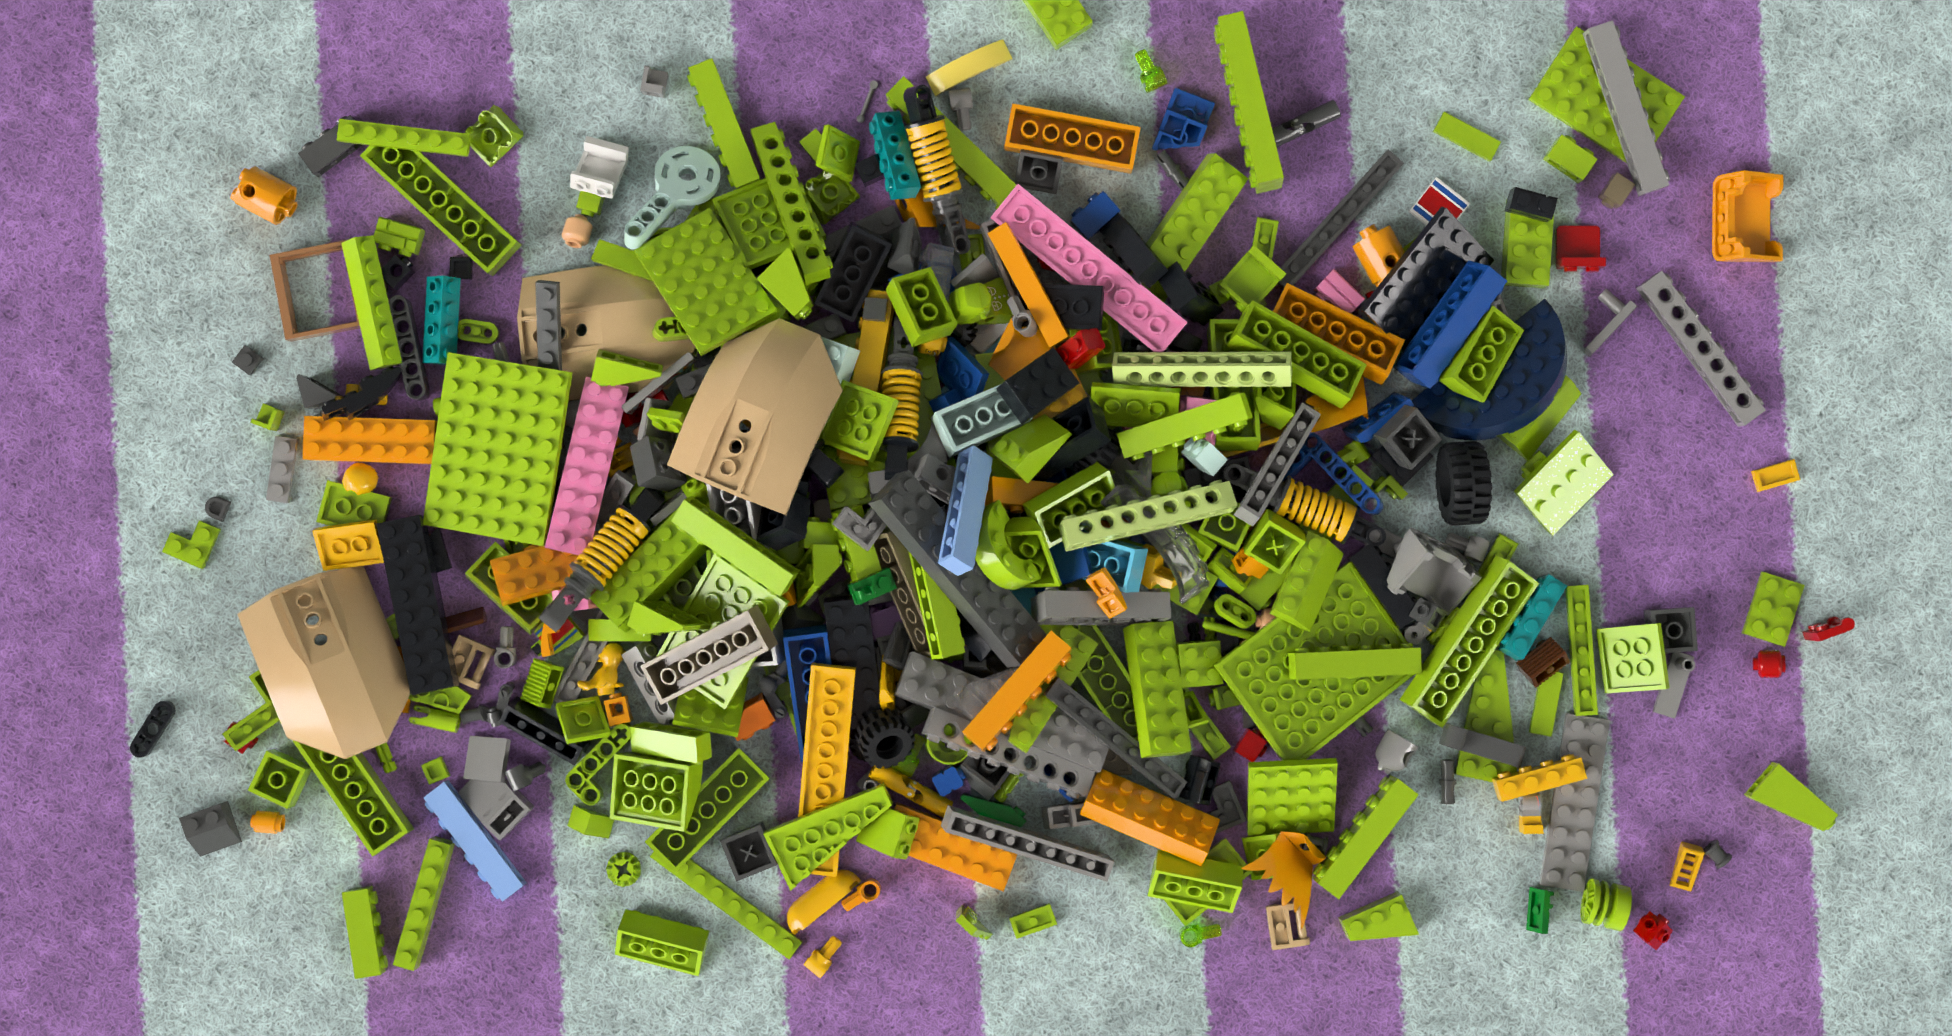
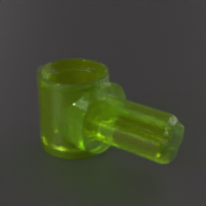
(1151, 75)
(910, 764)
(1201, 933)

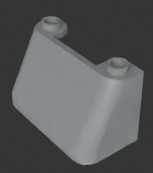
(1431, 571)

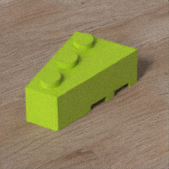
(1379, 919)

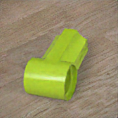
(1352, 454)

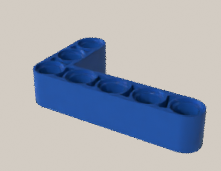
(1332, 469)

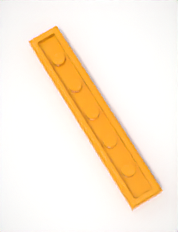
(1028, 285)

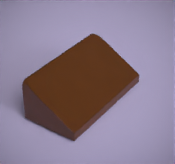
(466, 619)

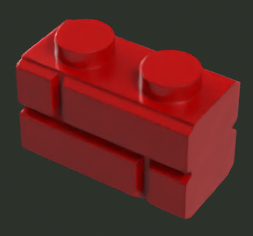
(1081, 347)

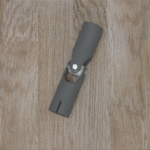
(1316, 118)

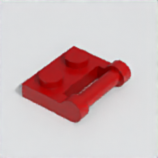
(1833, 627)

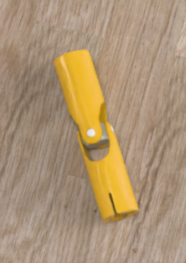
(907, 787)

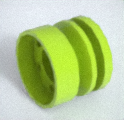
(943, 754)
(1606, 904)

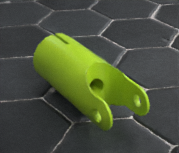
(437, 719)

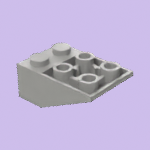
(496, 805)

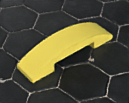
(968, 66)

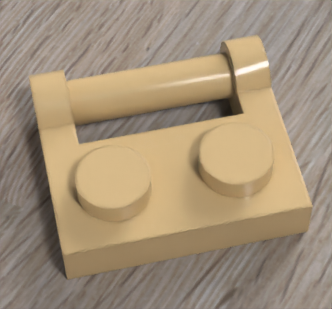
(464, 653)
(1280, 927)

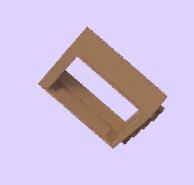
(284, 294)

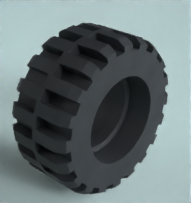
(1463, 483)

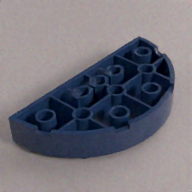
(1520, 392)

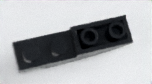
(370, 393)

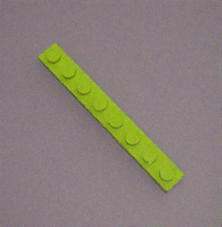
(735, 906)

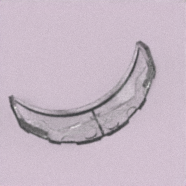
(1172, 544)

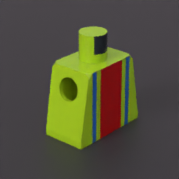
(568, 635)

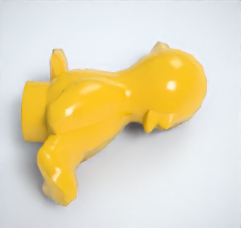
(607, 676)

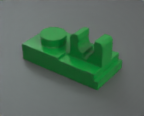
(872, 586)
(1538, 910)

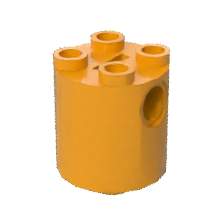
(265, 195)
(1377, 249)

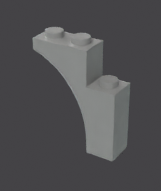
(931, 446)

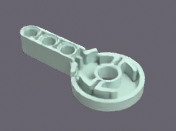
(673, 191)

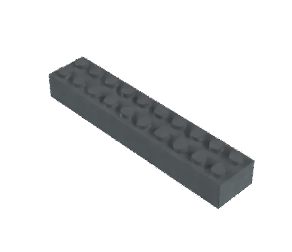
(986, 606)

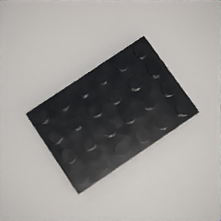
(1423, 276)

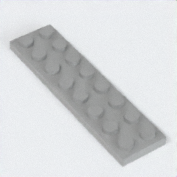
(1575, 805)

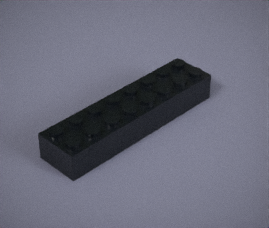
(417, 605)

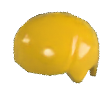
(360, 478)

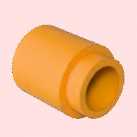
(268, 822)

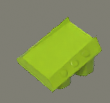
(493, 135)
(829, 195)

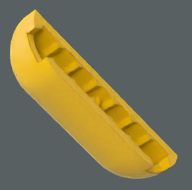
(820, 899)

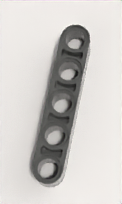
(415, 356)

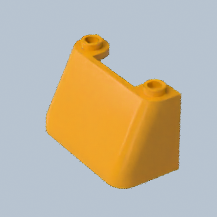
(1743, 217)

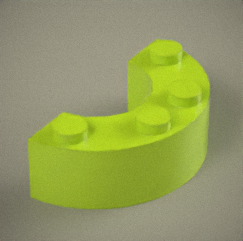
(996, 557)

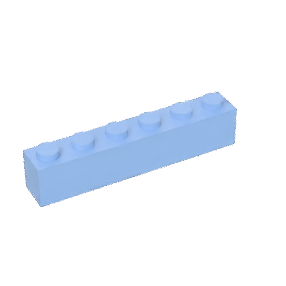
(965, 511)
(474, 840)

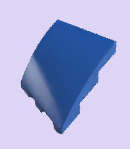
(1182, 122)

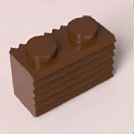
(1543, 661)

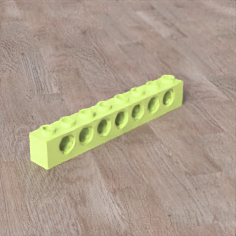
(1203, 369)
(1074, 538)

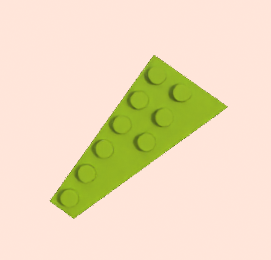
(816, 836)

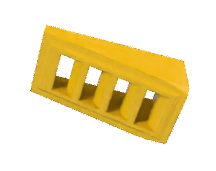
(1681, 856)

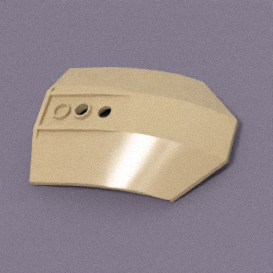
(618, 319)
(785, 389)
(335, 693)

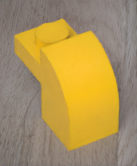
(1155, 572)

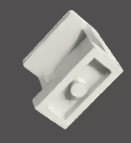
(600, 167)

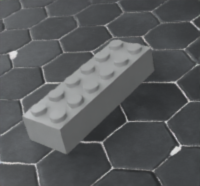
(1081, 608)

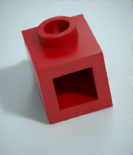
(1251, 745)

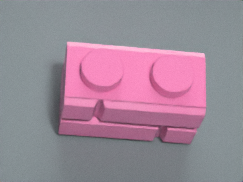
(1338, 292)

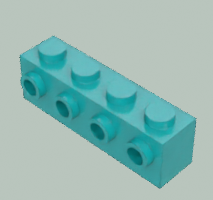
(894, 155)
(441, 318)
(1532, 617)

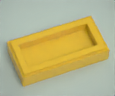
(1775, 475)

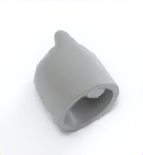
(1393, 752)

